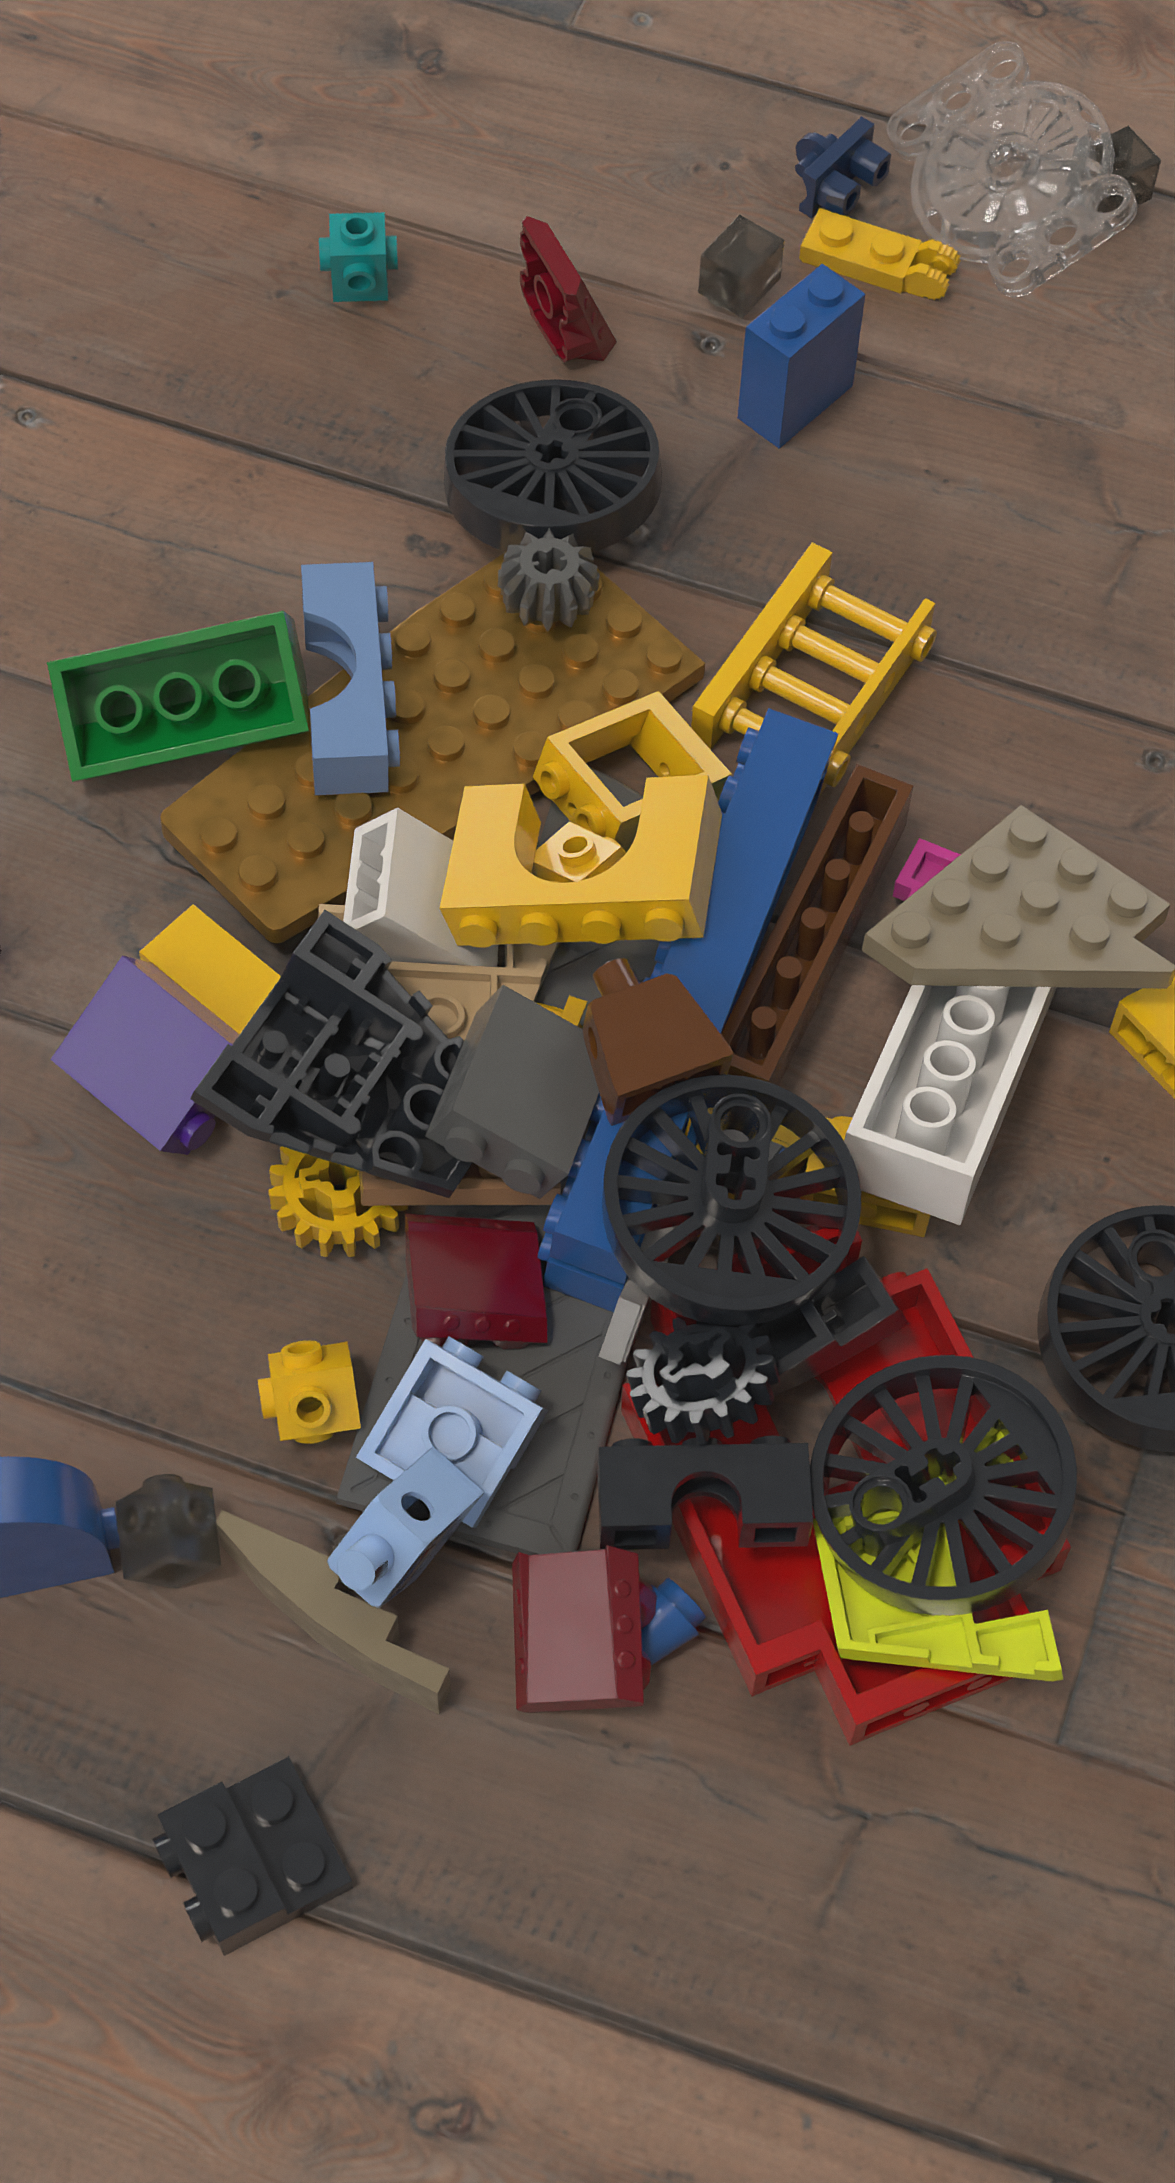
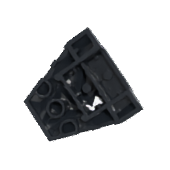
(341, 1065)

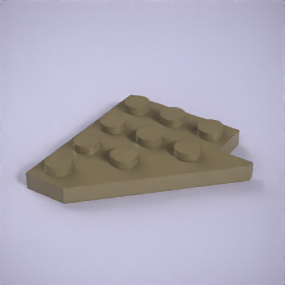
(1025, 914)

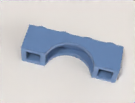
(350, 730)

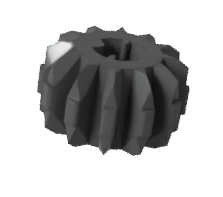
(548, 580)

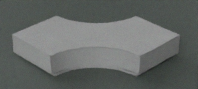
(629, 1312)

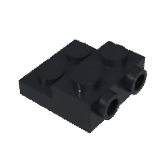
(251, 1856)

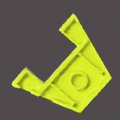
(886, 1634)

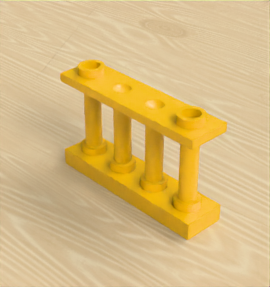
(783, 627)

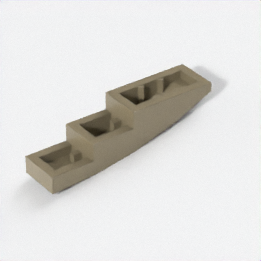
(318, 1602)

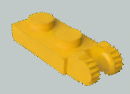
(879, 255)

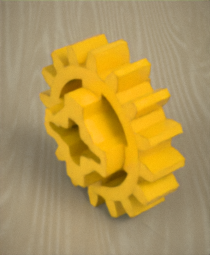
(309, 1192)

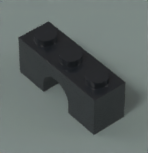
(759, 1481)

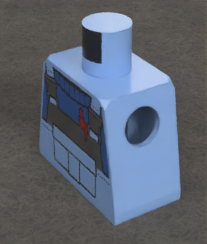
(389, 1547)

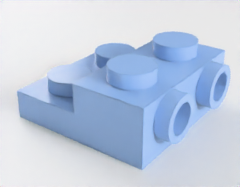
(462, 1414)

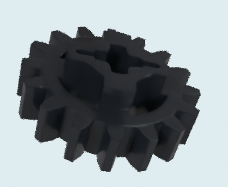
(698, 1379)

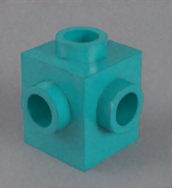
(358, 256)

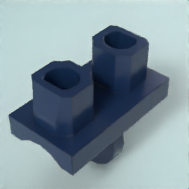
(832, 163)

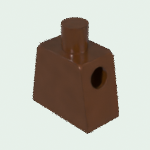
(647, 1038)

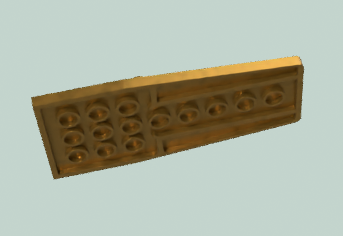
(469, 712)

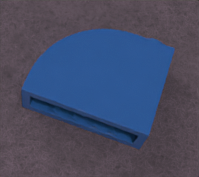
(51, 1526)

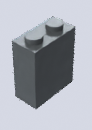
(518, 1094)

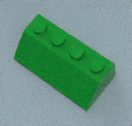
(181, 696)

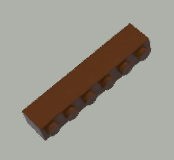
(816, 925)

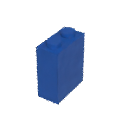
(800, 355)

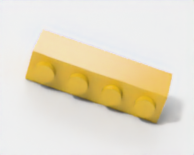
(212, 967)

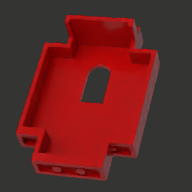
(776, 1598)

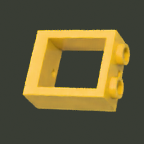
(654, 733)

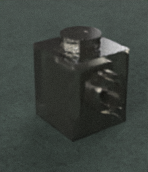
(740, 266)

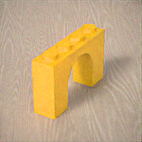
(650, 893)

